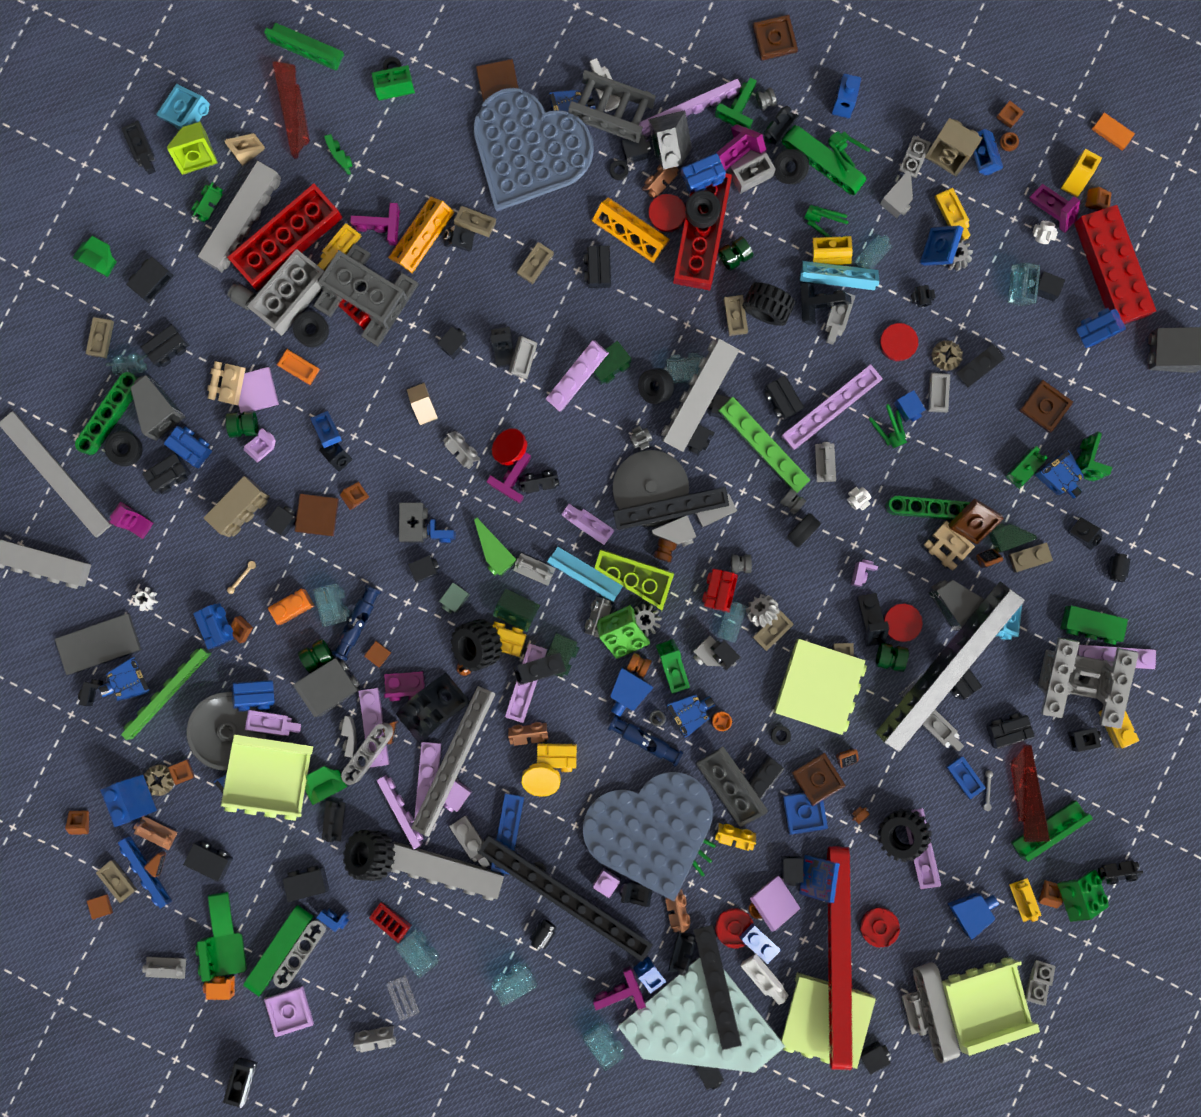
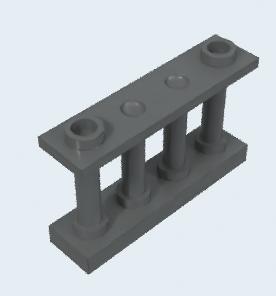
(606, 122)

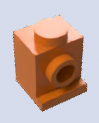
(219, 988)

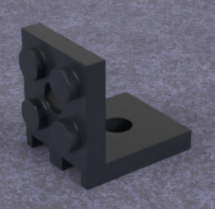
(431, 707)

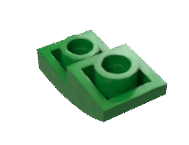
(338, 154)
(220, 914)

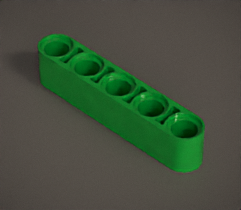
(824, 160)
(99, 416)
(924, 507)
(278, 950)

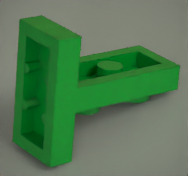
(734, 114)
(673, 666)

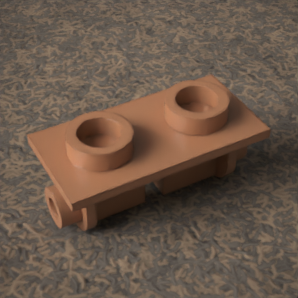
(654, 183)
(537, 731)
(155, 832)
(680, 919)

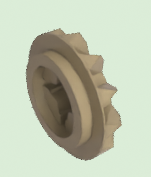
(939, 359)
(167, 781)

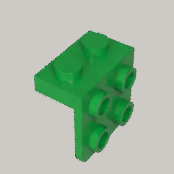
(1089, 468)
(1083, 897)
(220, 956)

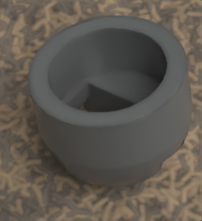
(661, 715)

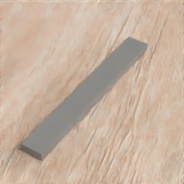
(54, 474)
(453, 761)

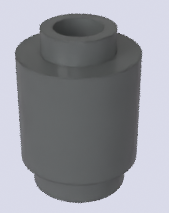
(241, 295)

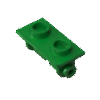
(202, 208)

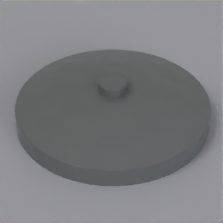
(647, 479)
(213, 728)

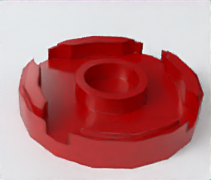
(667, 212)
(899, 342)
(509, 446)
(903, 622)
(731, 926)
(880, 927)

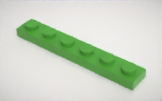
(764, 444)
(159, 699)

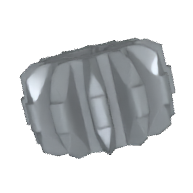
(963, 256)
(762, 610)
(651, 618)

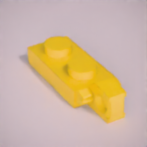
(953, 211)
(341, 241)

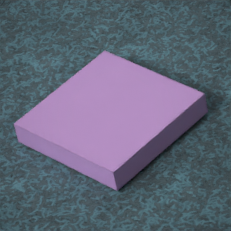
(257, 391)
(775, 903)
(289, 1011)

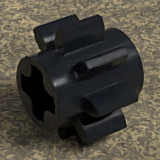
(923, 296)

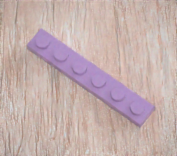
(700, 102)
(832, 407)

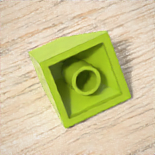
(192, 149)

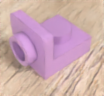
(859, 574)

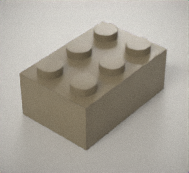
(953, 147)
(237, 507)

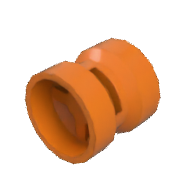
(721, 721)

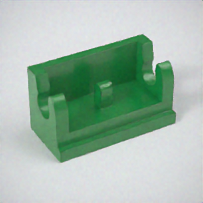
(393, 82)
(1026, 467)

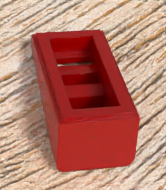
(361, 319)
(385, 927)

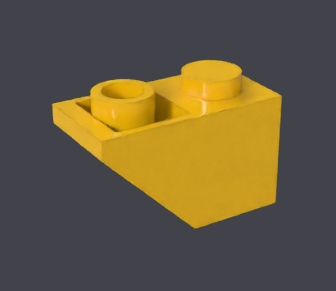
(1081, 172)

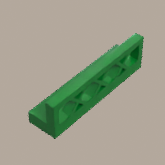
(304, 46)
(1059, 826)

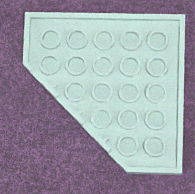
(683, 1030)

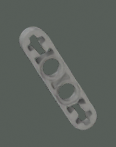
(365, 752)
(298, 952)

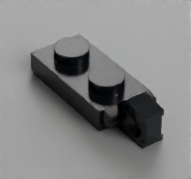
(139, 146)

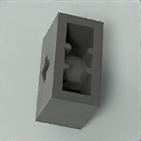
(407, 512)

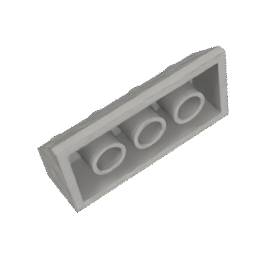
(287, 292)

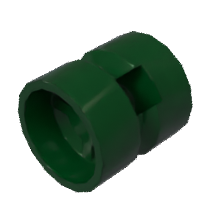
(741, 250)
(242, 424)
(313, 657)
(892, 657)

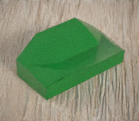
(96, 256)
(323, 784)

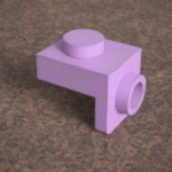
(260, 445)

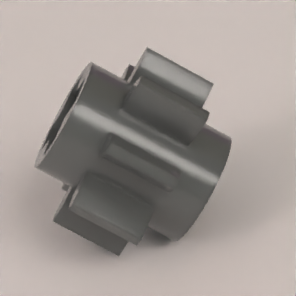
(640, 438)

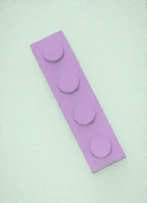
(577, 375)
(1145, 660)
(523, 694)
(373, 716)
(428, 769)
(404, 818)
(925, 863)

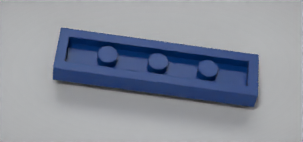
(509, 823)
(137, 863)

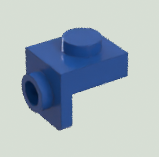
(443, 536)

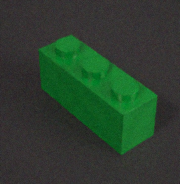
(1094, 624)

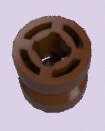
(665, 550)

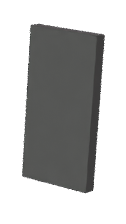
(98, 644)
(731, 786)

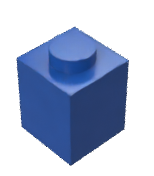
(910, 407)

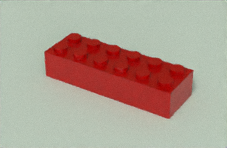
(291, 229)
(700, 245)
(1114, 264)

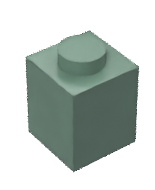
(454, 598)

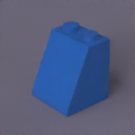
(128, 800)

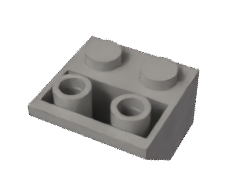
(751, 170)

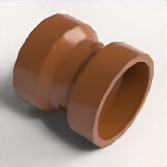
(638, 664)

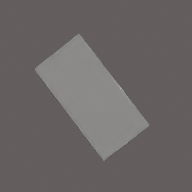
(522, 357)
(938, 392)
(708, 517)

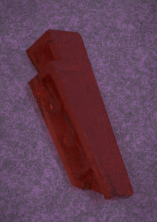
(292, 106)
(1029, 796)

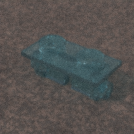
(874, 252)
(122, 364)
(732, 622)

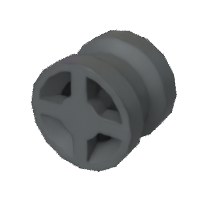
(766, 99)

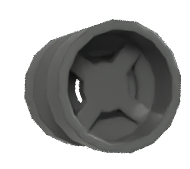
(797, 502)
(741, 563)

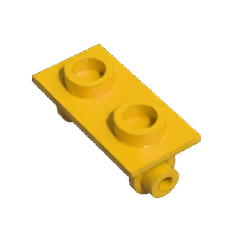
(744, 838)
(1025, 900)

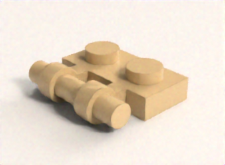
(231, 383)
(955, 543)

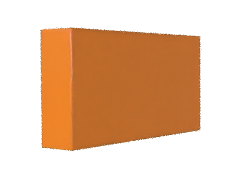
(1113, 131)
(298, 367)

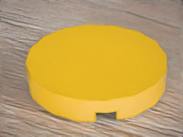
(541, 779)

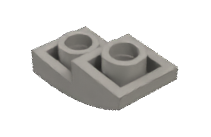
(914, 156)
(348, 729)
(1039, 982)

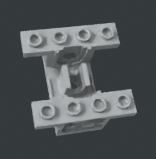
(1104, 680)

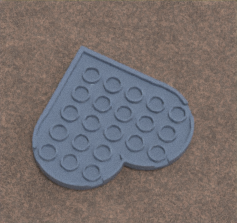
(528, 148)
(651, 832)

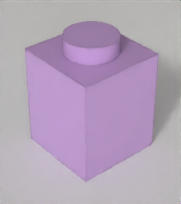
(457, 796)
(606, 882)

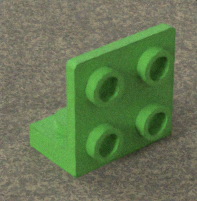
(621, 632)

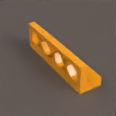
(631, 223)
(423, 234)

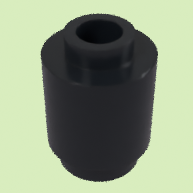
(1119, 567)
(543, 934)

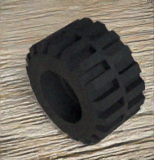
(768, 303)
(476, 644)
(894, 845)
(368, 855)

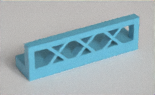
(839, 275)
(585, 574)

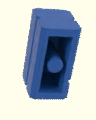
(987, 154)
(703, 173)
(1101, 328)
(188, 447)
(214, 625)
(252, 694)

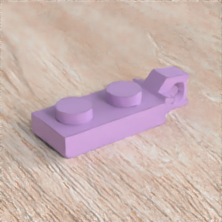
(588, 523)
(270, 723)

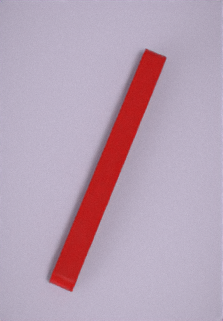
(840, 965)

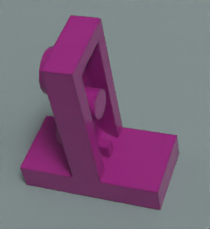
(743, 142)
(1057, 206)
(380, 224)
(510, 479)
(129, 519)
(621, 992)

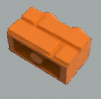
(291, 606)

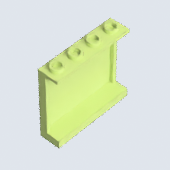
(820, 686)
(266, 777)
(988, 1006)
(808, 1019)

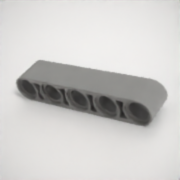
(936, 1012)

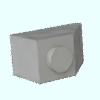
(899, 197)
(678, 532)
(704, 654)

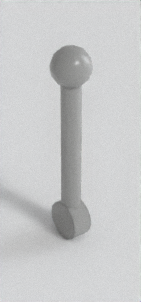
(987, 806)

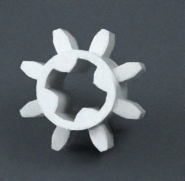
(1045, 232)
(859, 498)
(146, 593)

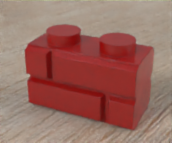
(720, 590)

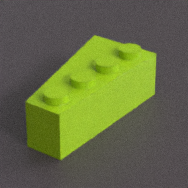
(640, 578)

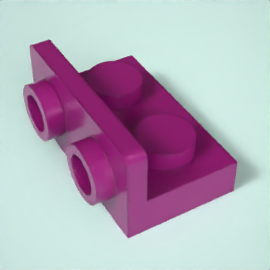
(403, 685)

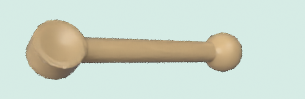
(251, 565)

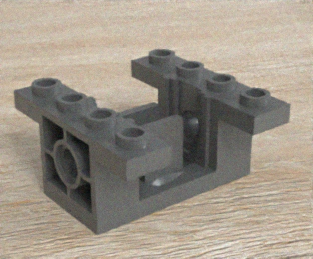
(379, 300)

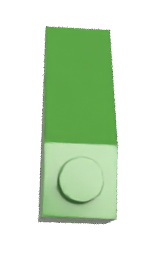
(495, 553)

